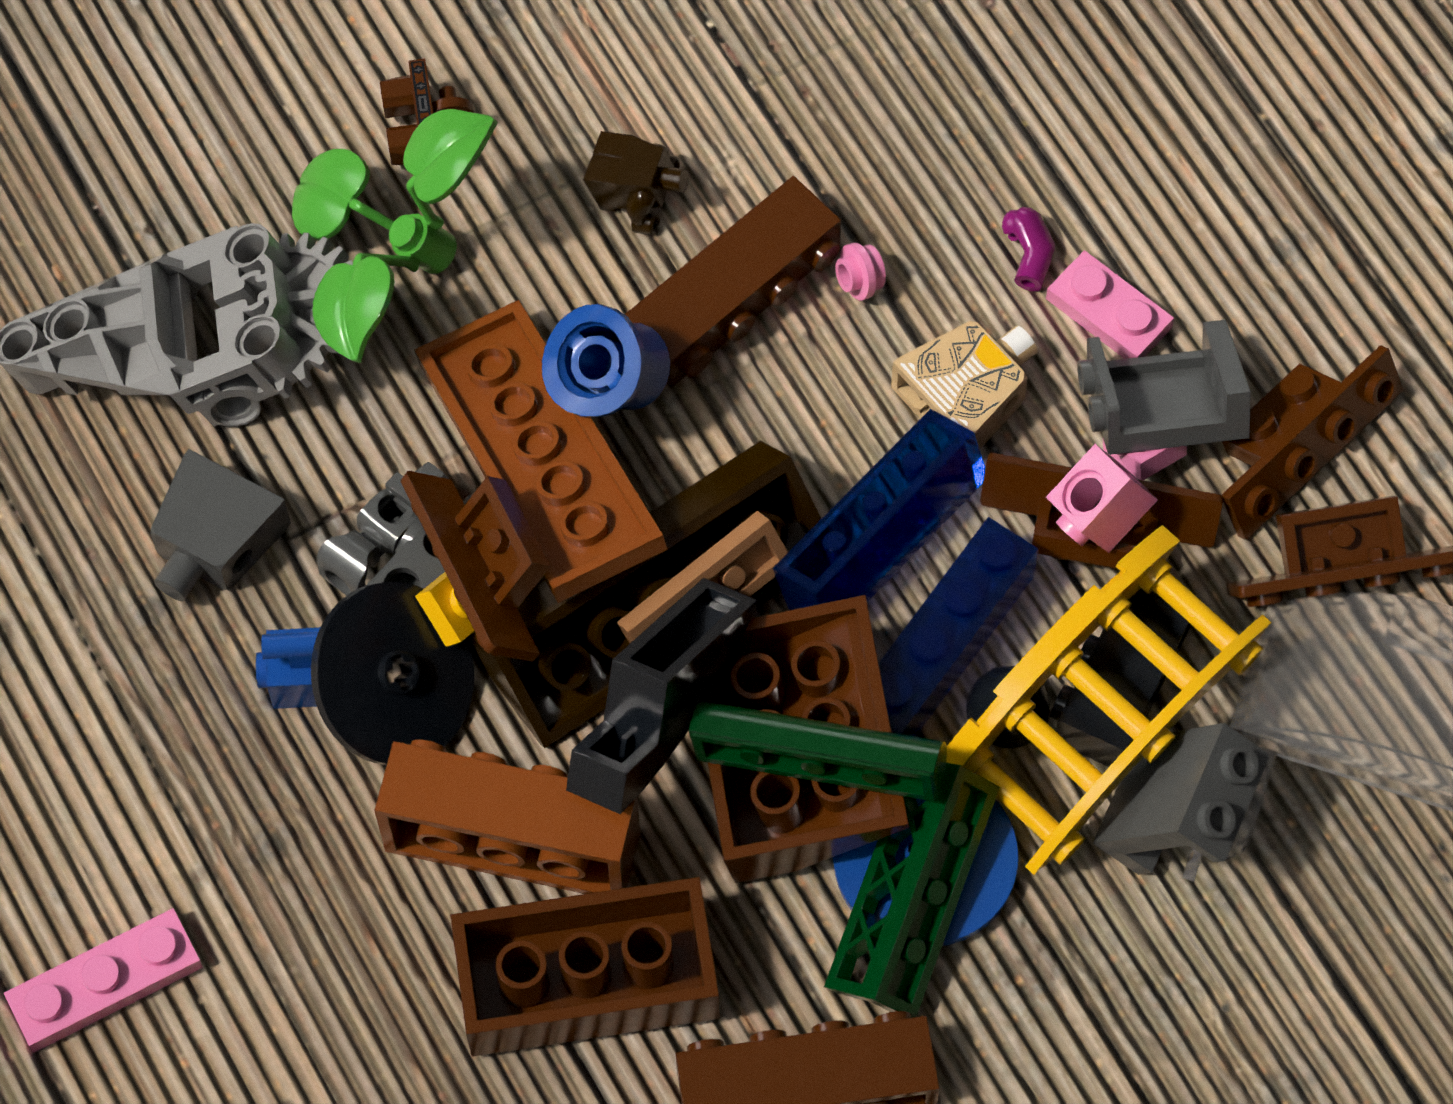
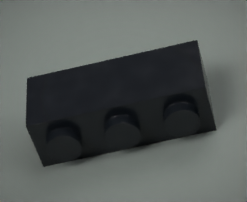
(1126, 671)

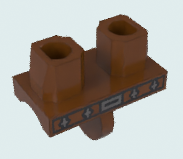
(412, 96)

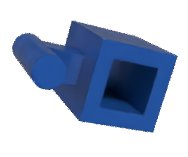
(286, 667)

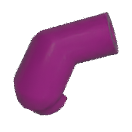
(1038, 245)

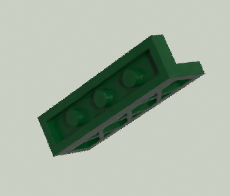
(922, 892)

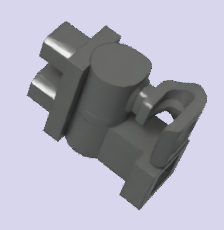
(385, 527)

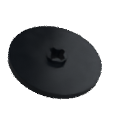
(350, 664)

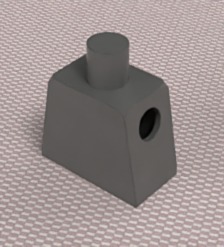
(213, 526)

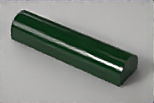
(818, 750)

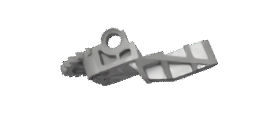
(140, 330)

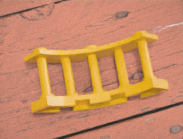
(1060, 655)

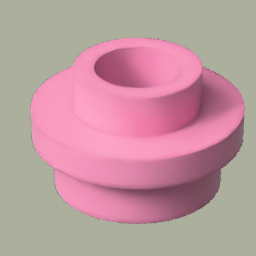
(860, 270)

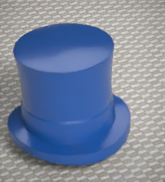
(603, 362)

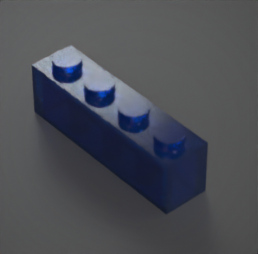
(884, 515)
(954, 624)

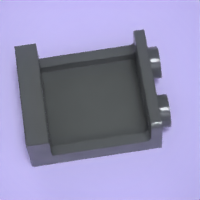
(1168, 396)
(1183, 798)

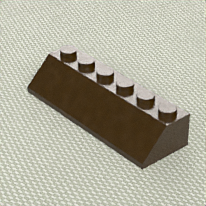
(582, 633)

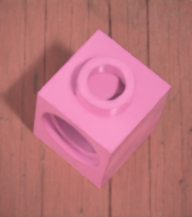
(1121, 503)

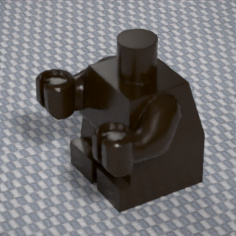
(633, 177)

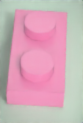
(1109, 307)

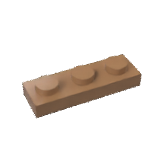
(737, 561)

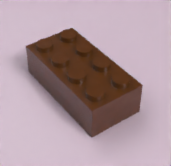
(585, 966)

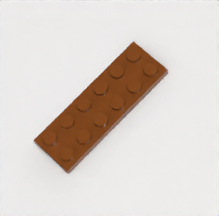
(552, 459)

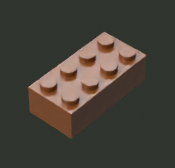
(502, 820)

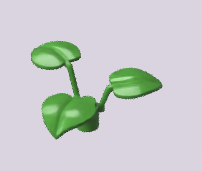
(357, 295)

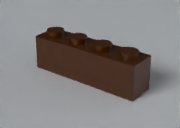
(740, 277)
(831, 1065)

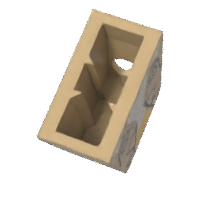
(966, 377)

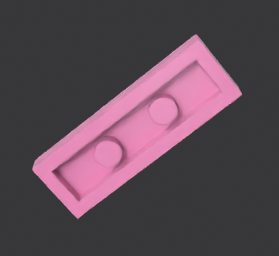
(103, 980)

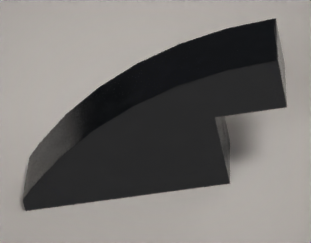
(656, 692)

